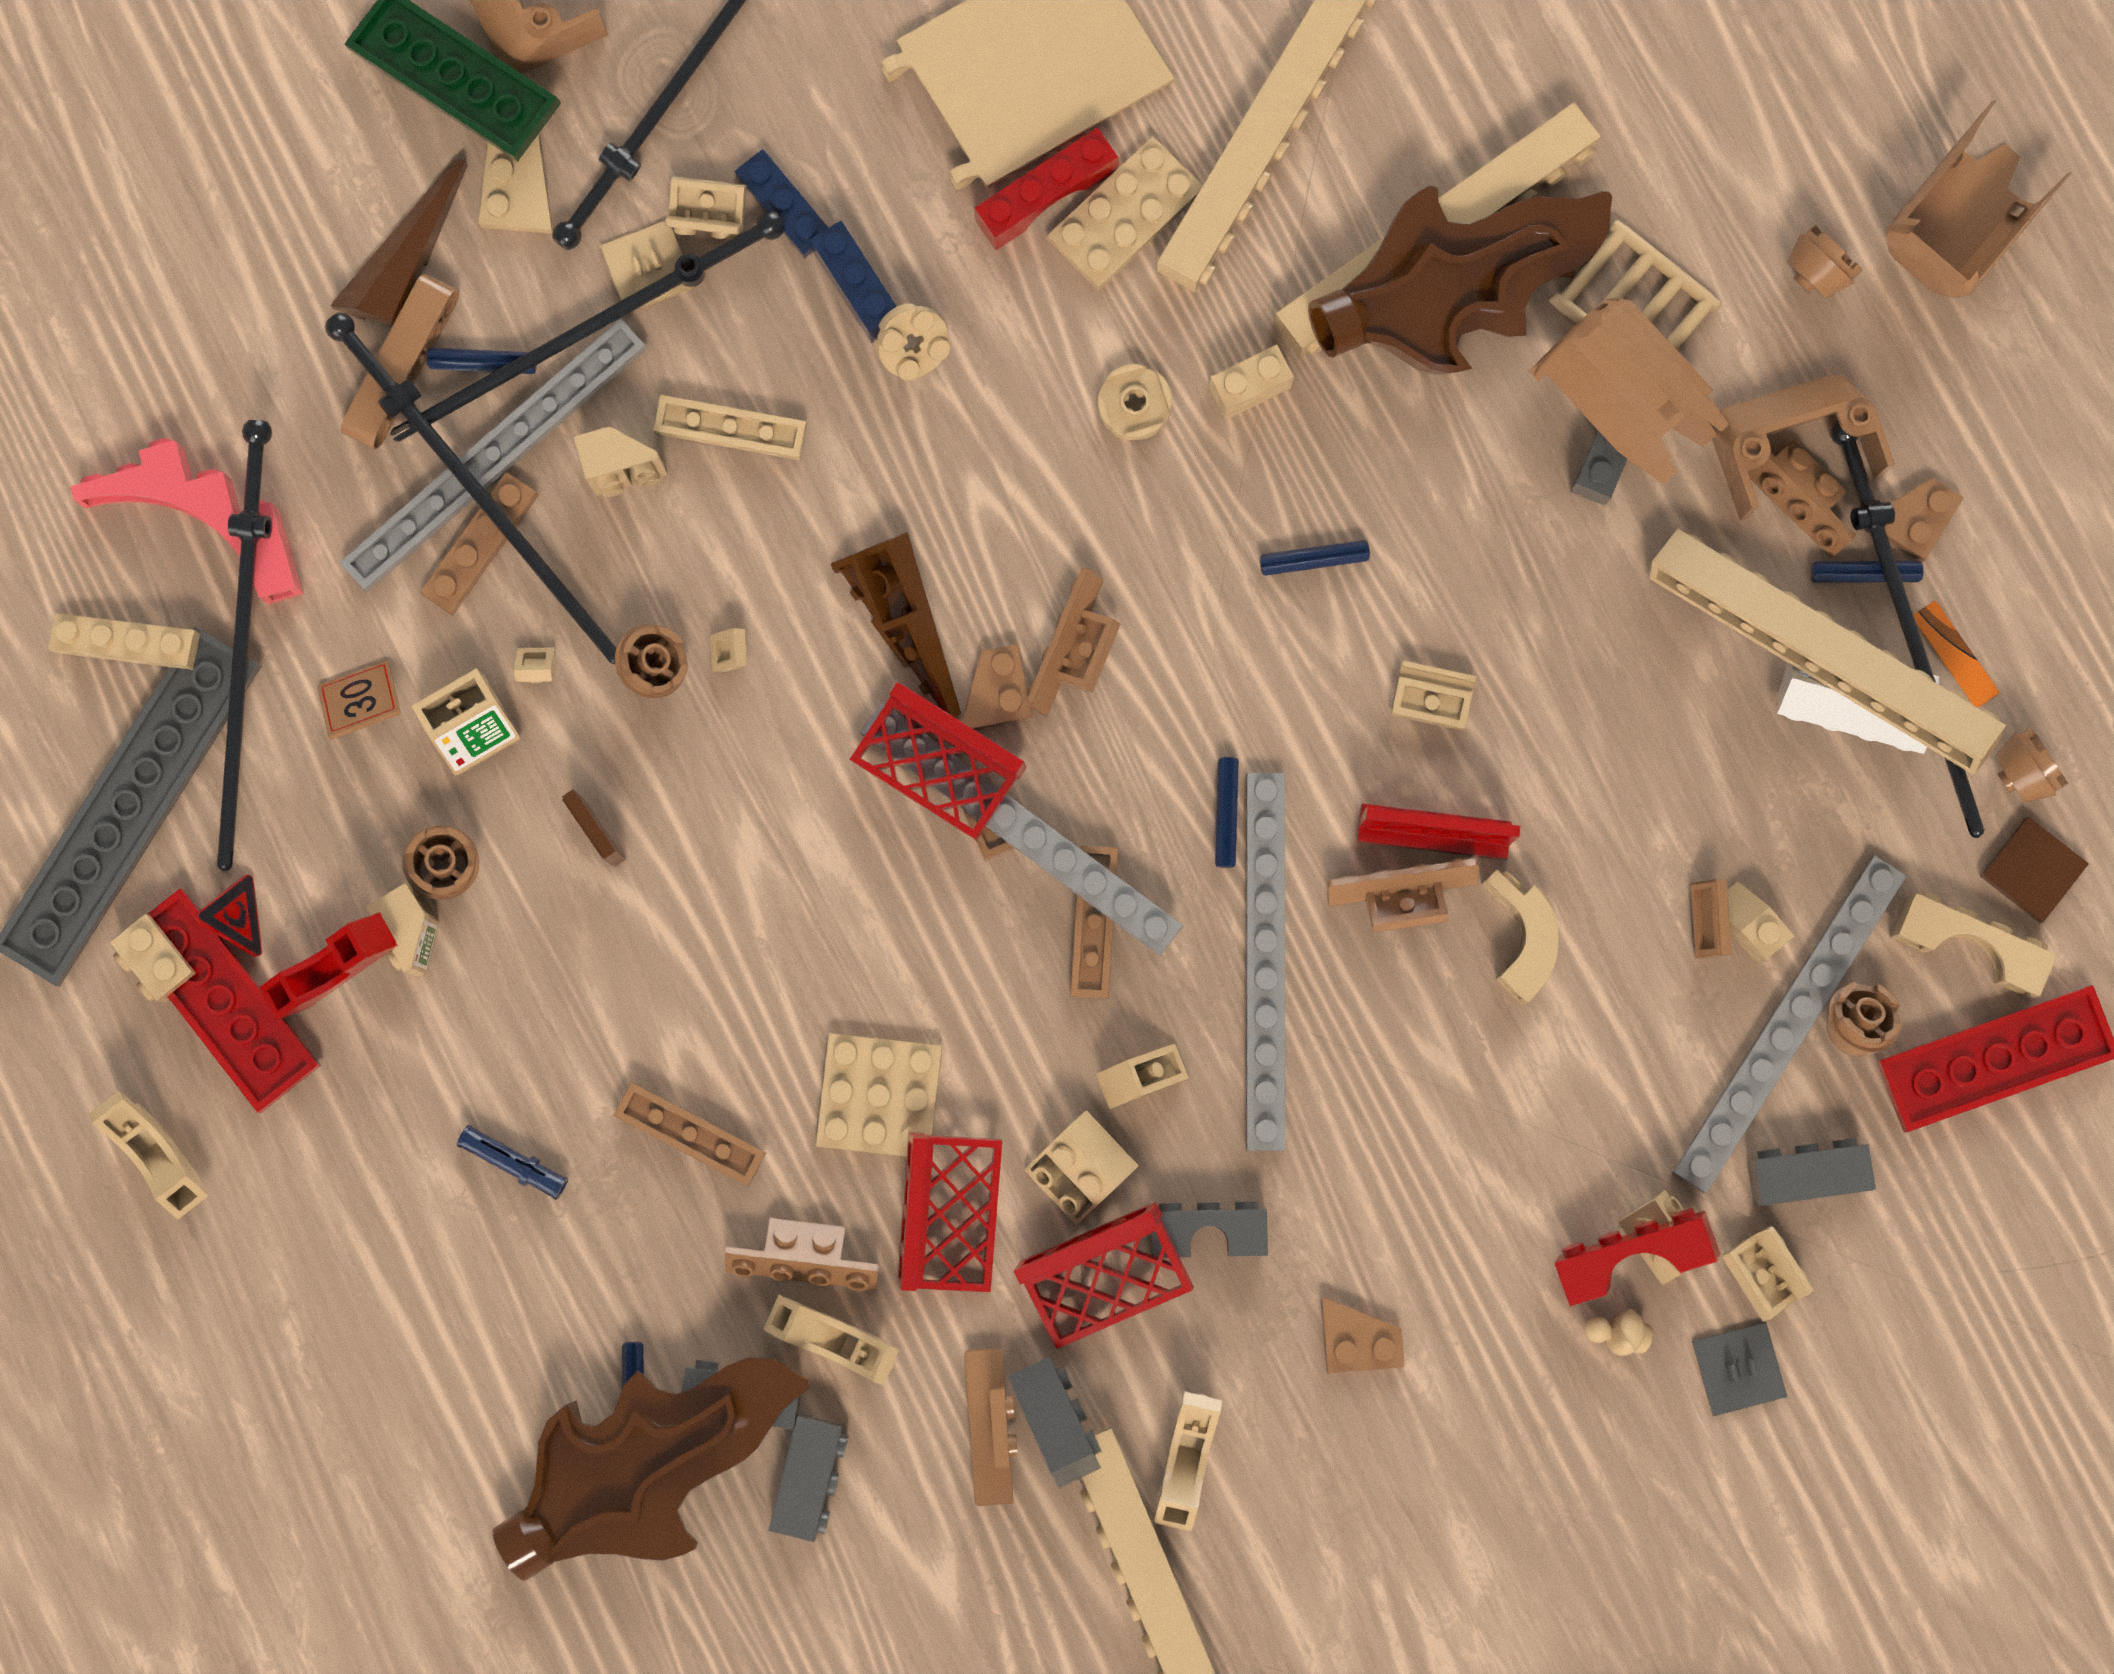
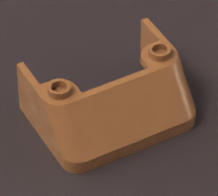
(534, 34)
(1745, 443)

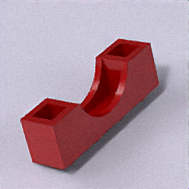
(1068, 171)
(345, 956)
(1683, 1242)

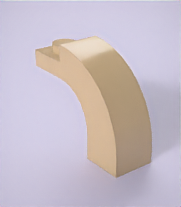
(1538, 936)
(152, 1151)
(831, 1339)
(1187, 1461)

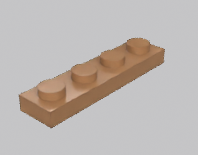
(477, 546)
(1093, 938)
(690, 1134)

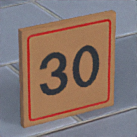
(359, 699)

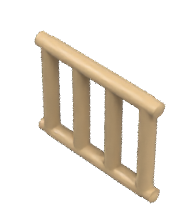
(1648, 256)

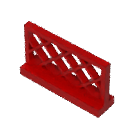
(956, 734)
(1436, 831)
(916, 1208)
(1090, 1245)

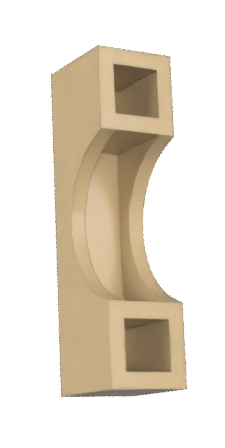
(2016, 962)

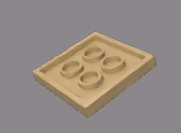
(877, 1093)

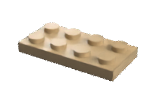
(1125, 213)

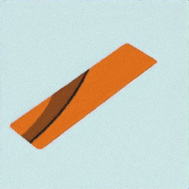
(1955, 654)

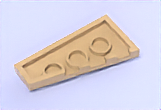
(515, 192)

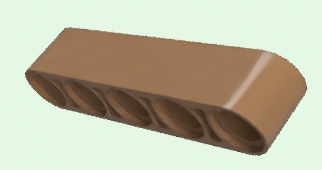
(401, 356)

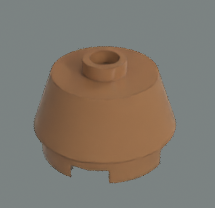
(1821, 263)
(651, 661)
(2029, 767)
(441, 862)
(1863, 1019)

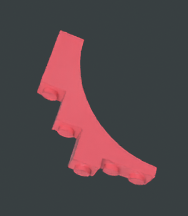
(211, 498)

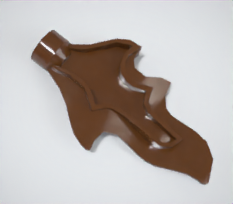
(1457, 278)
(626, 1478)

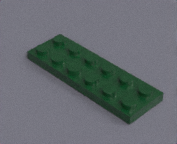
(453, 75)

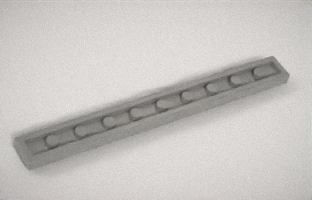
(494, 454)
(1040, 843)
(1265, 962)
(1789, 1024)

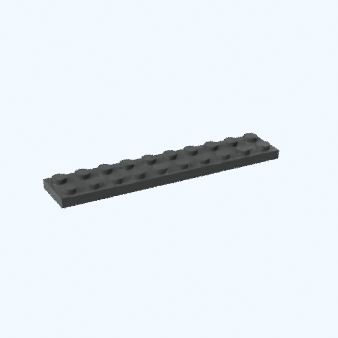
(122, 813)

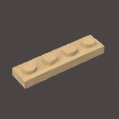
(730, 427)
(124, 641)

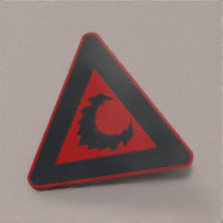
(234, 916)

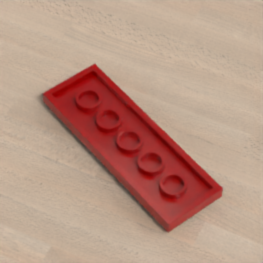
(231, 1011)
(1998, 1059)

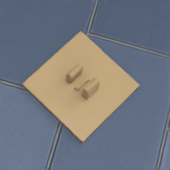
(643, 259)

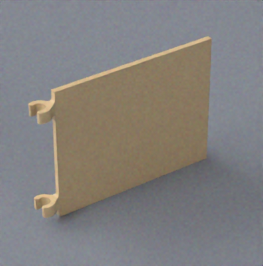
(1028, 75)

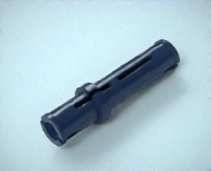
(525, 1169)

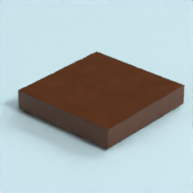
(593, 828)
(2034, 869)

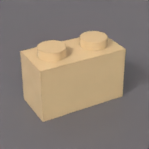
(1251, 382)

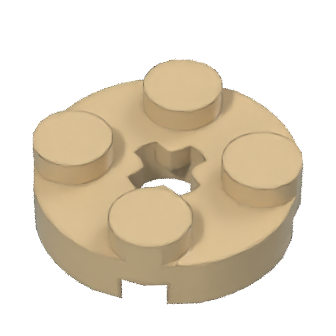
(928, 351)
(1146, 384)

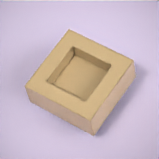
(728, 650)
(534, 665)

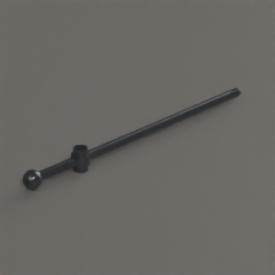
(621, 160)
(768, 227)
(401, 400)
(1873, 517)
(249, 528)

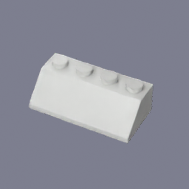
(1811, 701)

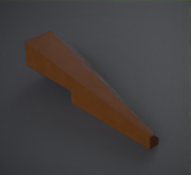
(391, 272)
(894, 594)

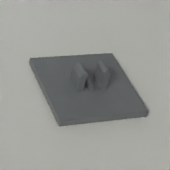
(1739, 1369)

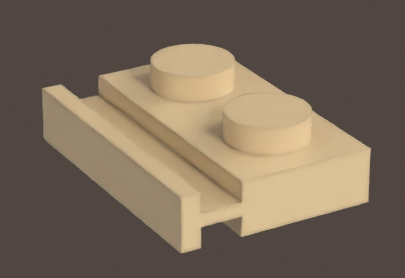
(1433, 695)

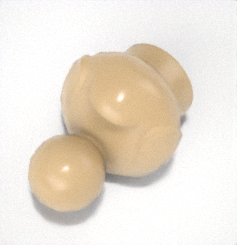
(1623, 1334)

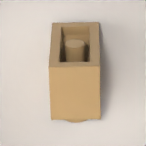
(1755, 924)
(1142, 1076)

